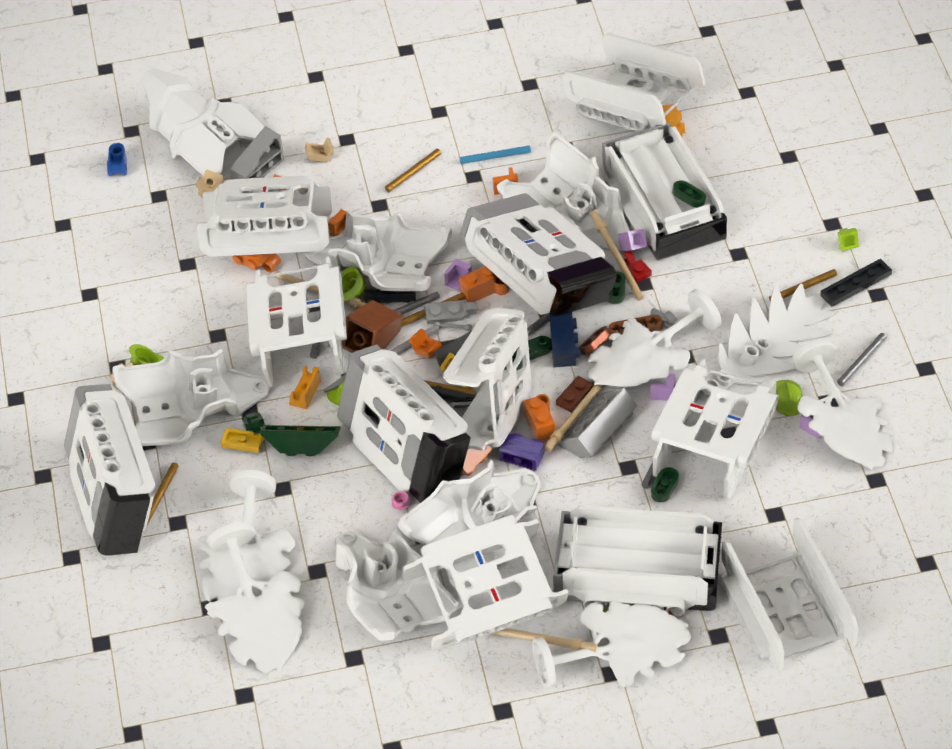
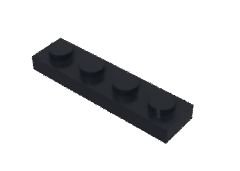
(856, 282)

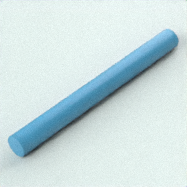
(495, 154)

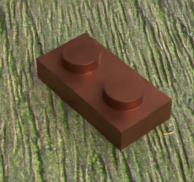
(574, 394)

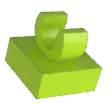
(848, 239)

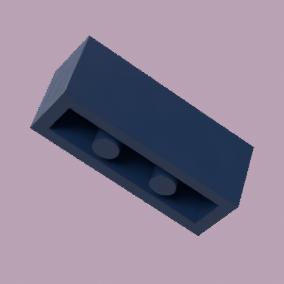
(564, 340)

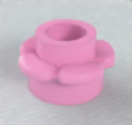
(400, 500)

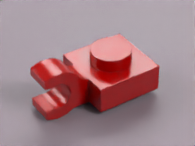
(637, 268)

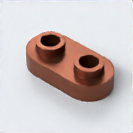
(598, 337)

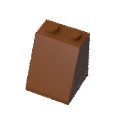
(371, 326)

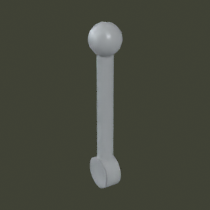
(468, 327)

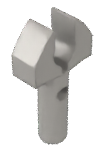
(668, 318)

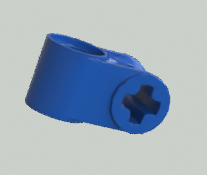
(117, 160)

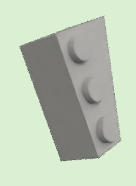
(260, 156)

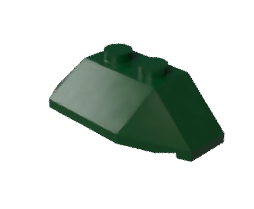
(299, 439)

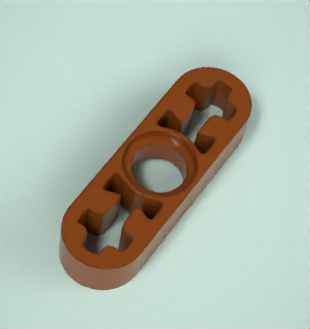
(647, 320)

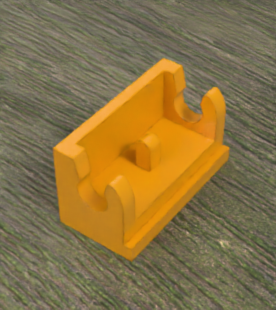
(306, 388)

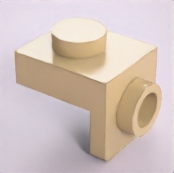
(319, 152)

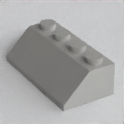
(598, 423)

